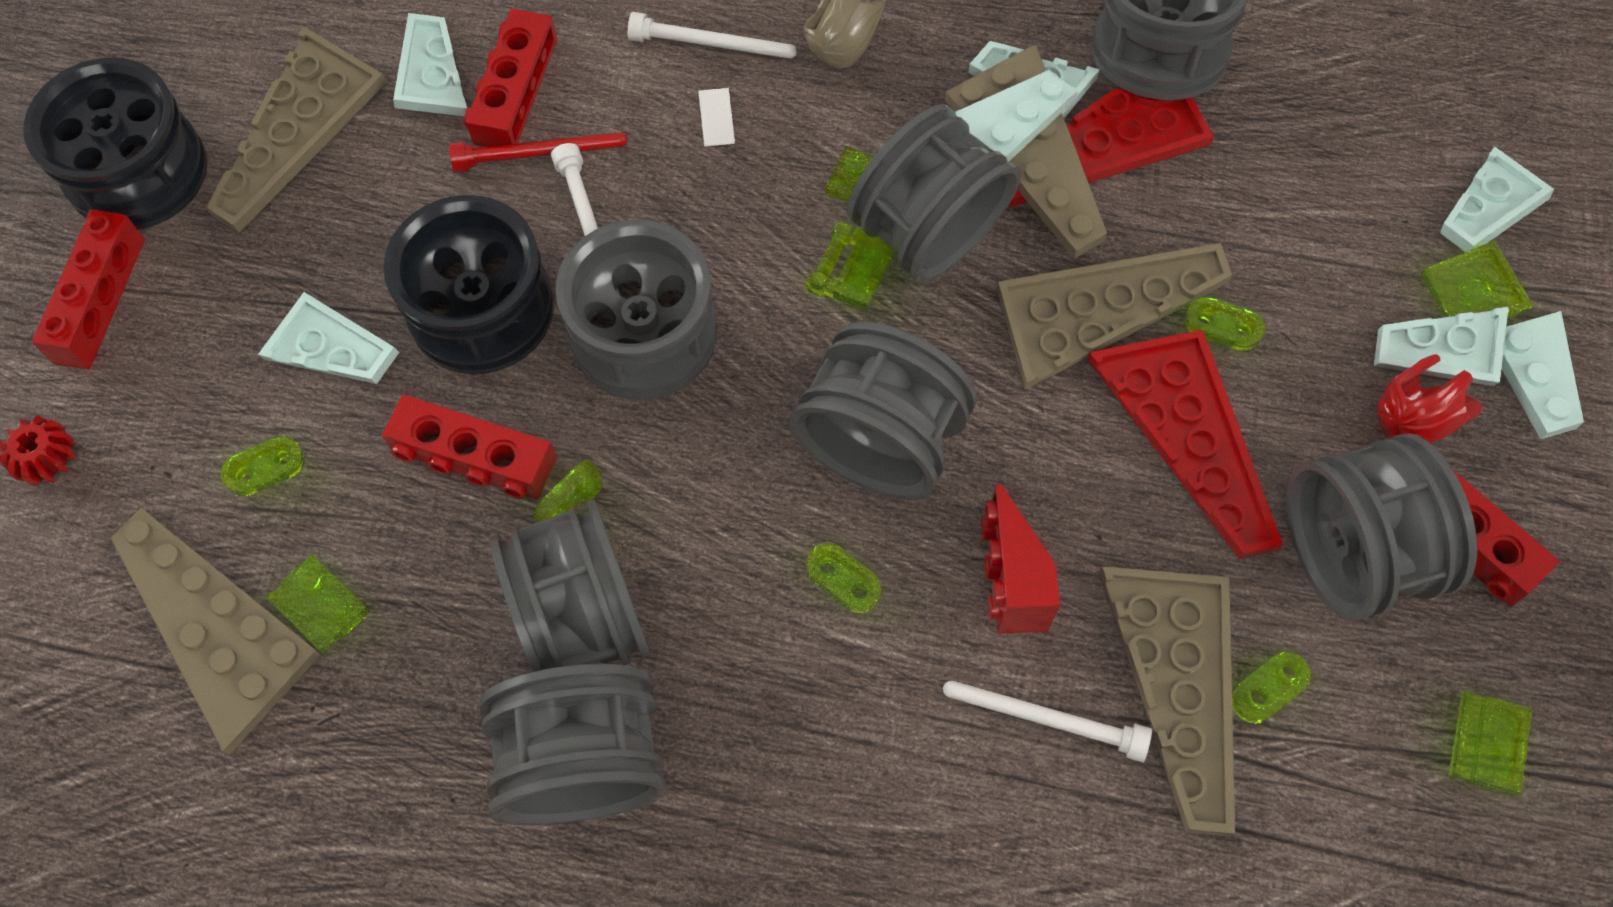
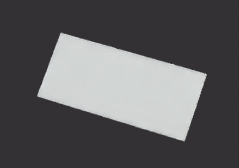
(716, 117)

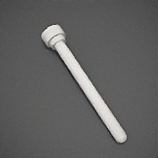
(642, 28)
(568, 161)
(1130, 740)

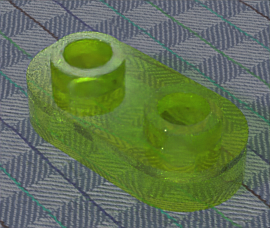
(1224, 322)
(264, 465)
(577, 486)
(846, 577)
(1272, 685)

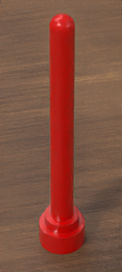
(466, 156)

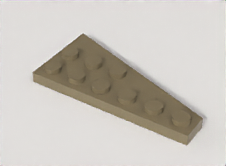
(296, 119)
(1049, 164)
(1082, 310)
(221, 638)
(1181, 661)

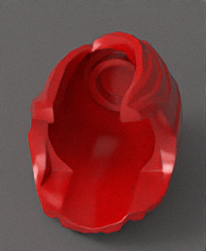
(1426, 411)

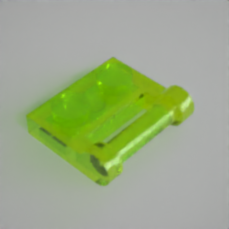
(861, 272)

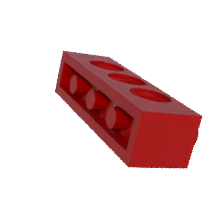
(511, 79)
(89, 290)
(417, 420)
(1524, 558)

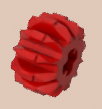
(36, 450)

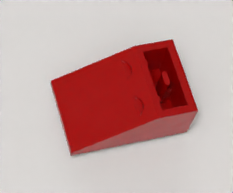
(1021, 570)

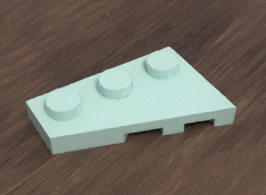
(428, 70)
(1077, 78)
(1018, 113)
(1494, 202)
(1462, 341)
(328, 343)
(1542, 374)

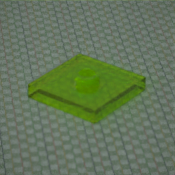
(1476, 283)

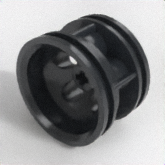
(106, 111)
(480, 329)

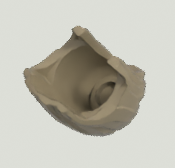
(842, 30)

